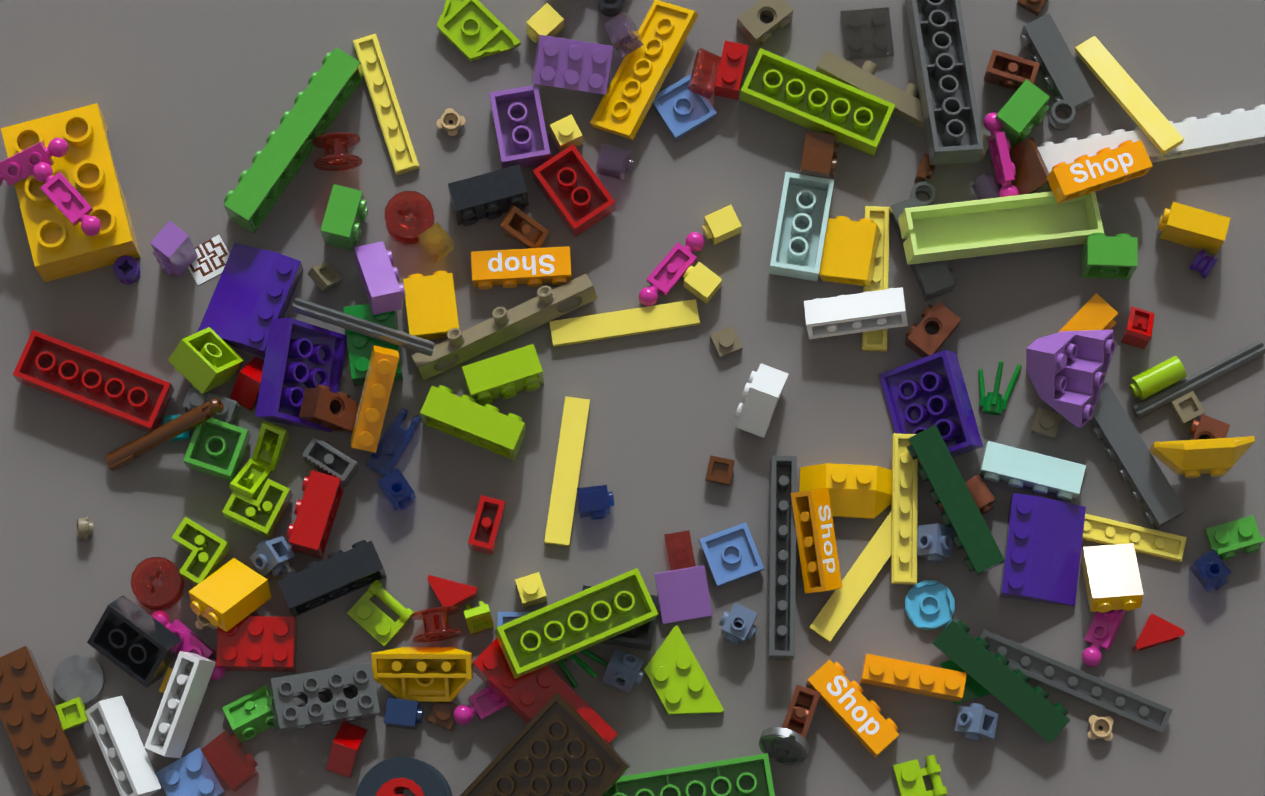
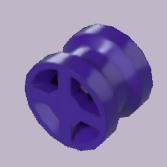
(1203, 263)
(130, 273)

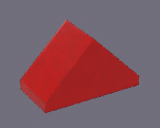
(1138, 328)
(248, 384)
(451, 592)
(1156, 632)
(346, 749)

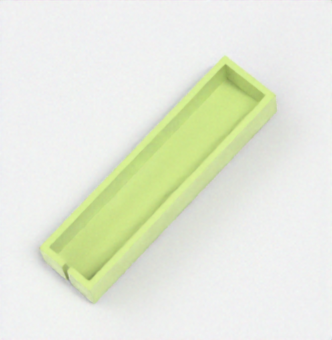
(997, 226)

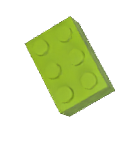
(504, 375)

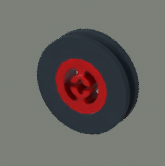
(403, 773)

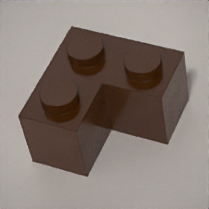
(818, 155)

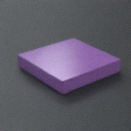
(683, 594)

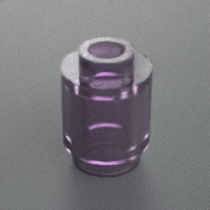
(986, 187)

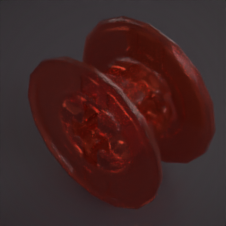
(336, 143)
(400, 208)
(164, 596)
(436, 624)

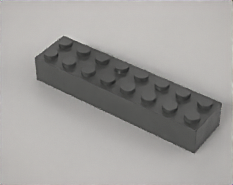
(944, 81)

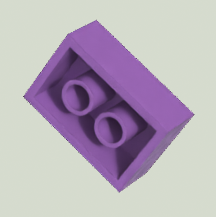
(572, 64)
(520, 127)

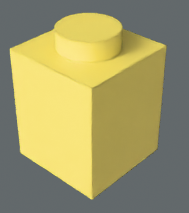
(544, 22)
(565, 133)
(721, 225)
(701, 282)
(531, 590)

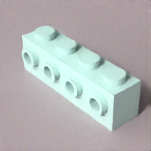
(1032, 470)

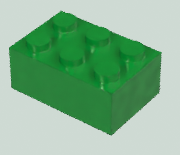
(361, 346)

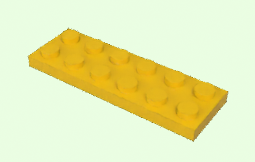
(644, 70)

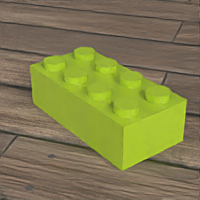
(473, 422)

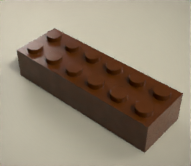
(36, 728)

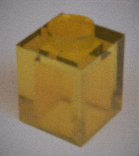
(436, 242)

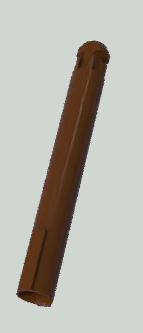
(168, 431)

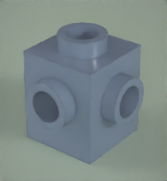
(935, 542)
(272, 557)
(742, 616)
(624, 671)
(976, 722)

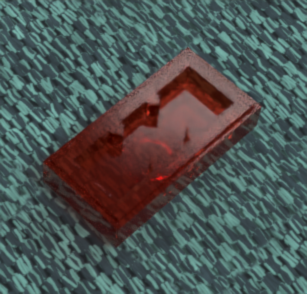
(704, 73)
(679, 550)

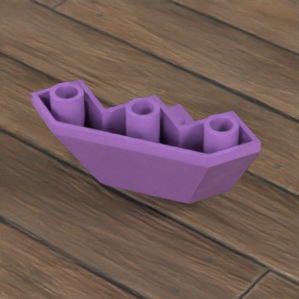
(1071, 370)

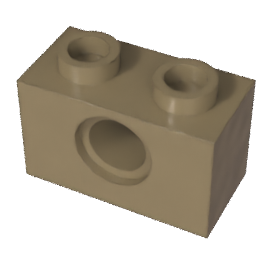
(759, 32)

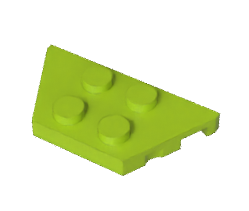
(474, 29)
(680, 679)

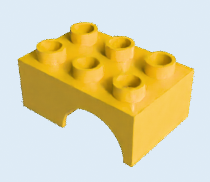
(89, 167)

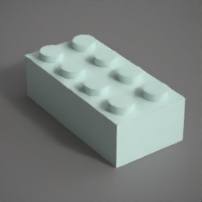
(801, 226)

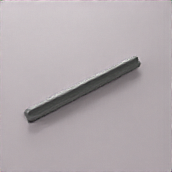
(363, 327)
(1199, 379)

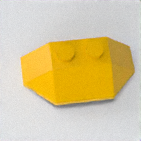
(1201, 455)
(853, 489)
(423, 672)

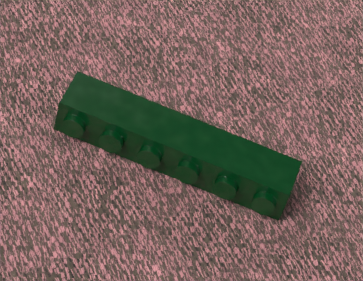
(956, 501)
(1001, 681)

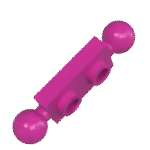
(1000, 149)
(22, 163)
(67, 199)
(671, 269)
(1101, 635)
(191, 642)
(482, 703)

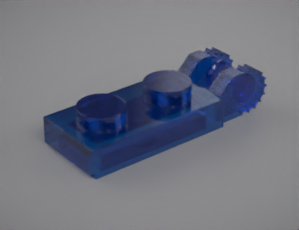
(393, 444)

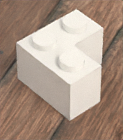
(761, 396)

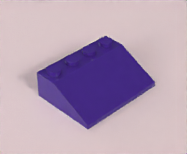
(249, 294)
(297, 359)
(929, 395)
(1042, 550)

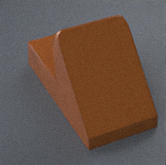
(523, 228)

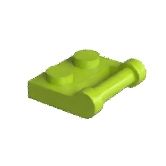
(374, 620)

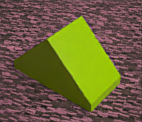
(270, 445)
(251, 479)

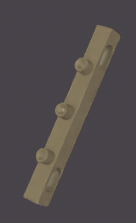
(906, 102)
(505, 326)

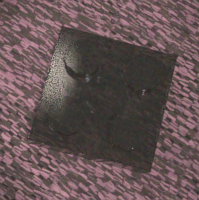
(866, 33)

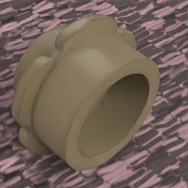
(84, 528)

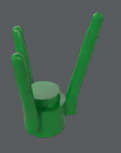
(993, 402)
(583, 665)

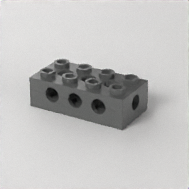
(330, 682)

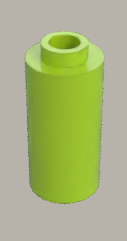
(1157, 378)

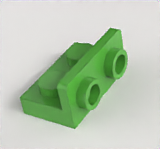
(1234, 537)
(250, 714)

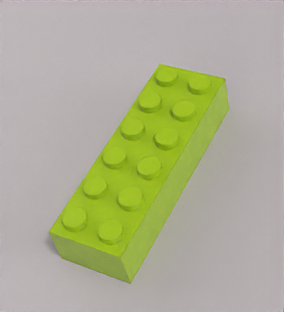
(817, 101)
(576, 623)

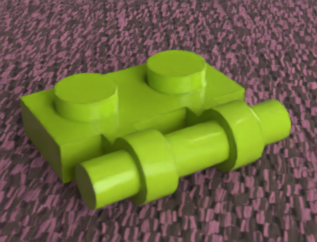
(910, 778)

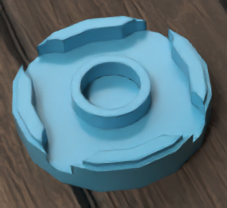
(929, 605)

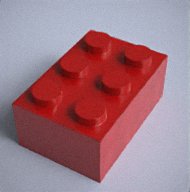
(574, 190)
(315, 514)
(259, 645)

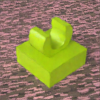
(478, 618)
(72, 713)

